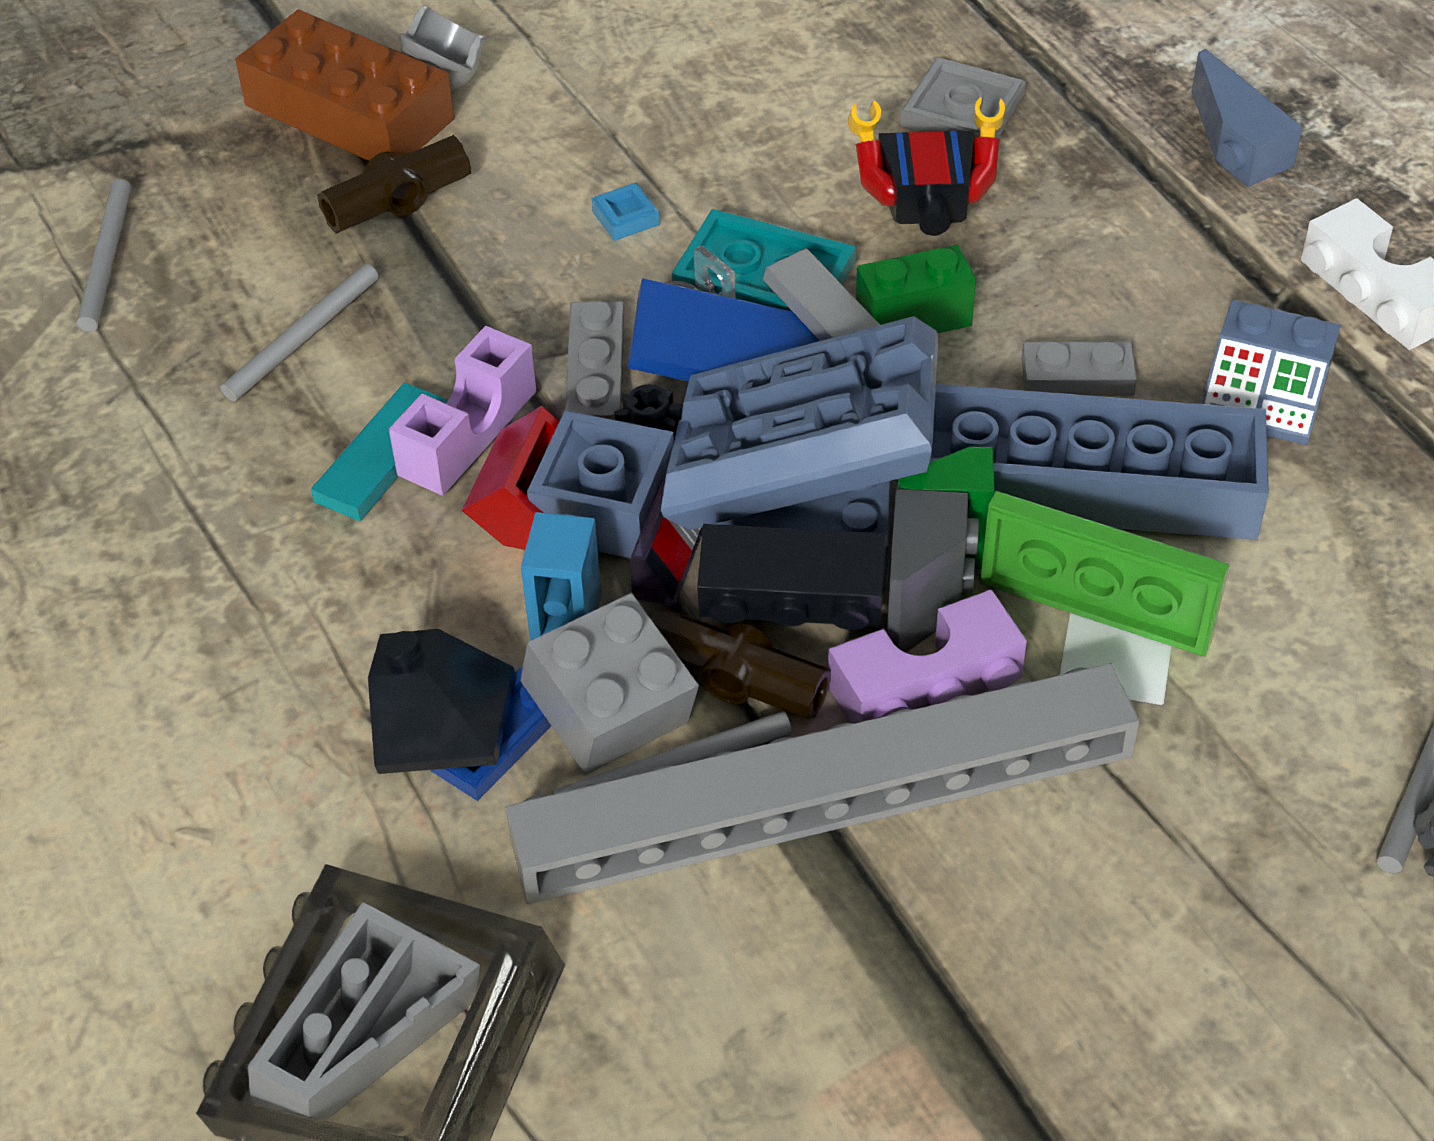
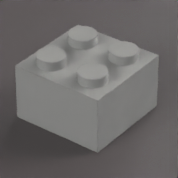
(608, 683)

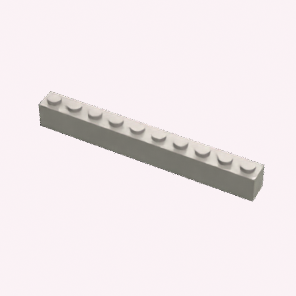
(819, 782)

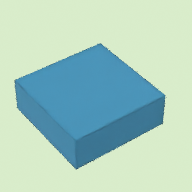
(625, 211)

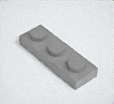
(595, 358)

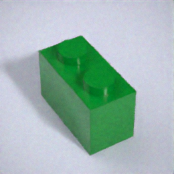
(927, 285)

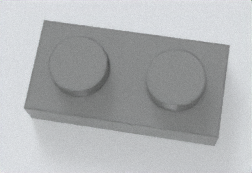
(1079, 368)

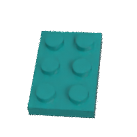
(751, 247)

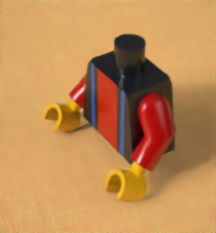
(927, 174)

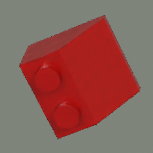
(500, 491)

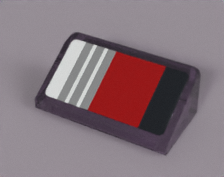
(662, 556)

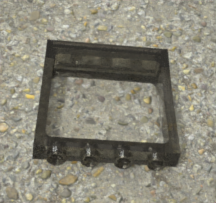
(486, 1050)

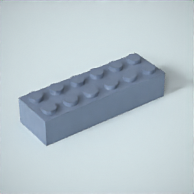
(1117, 457)

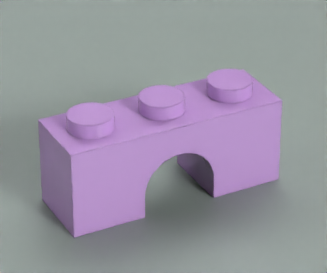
(440, 440)
(975, 654)

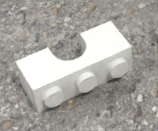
(1349, 253)

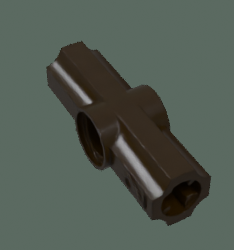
(394, 184)
(745, 664)

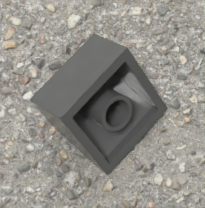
(928, 561)

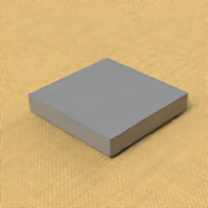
(949, 95)

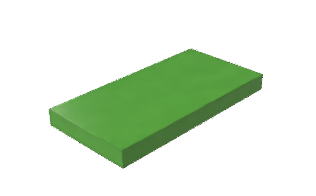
(1102, 573)

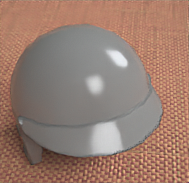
(444, 46)

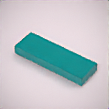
(368, 463)

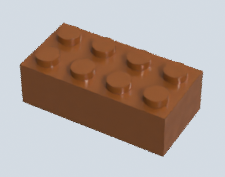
(344, 87)

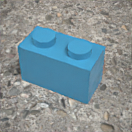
(560, 571)

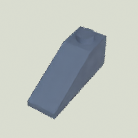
(1242, 125)

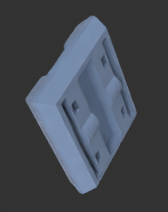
(804, 424)

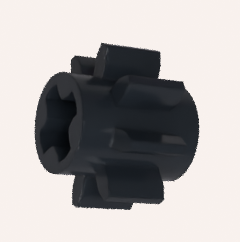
(650, 407)

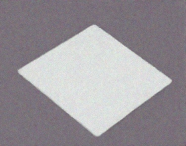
(1137, 660)

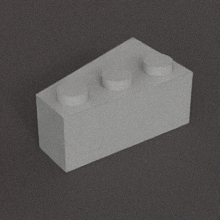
(360, 1015)

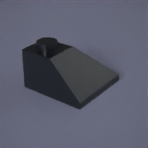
(436, 702)

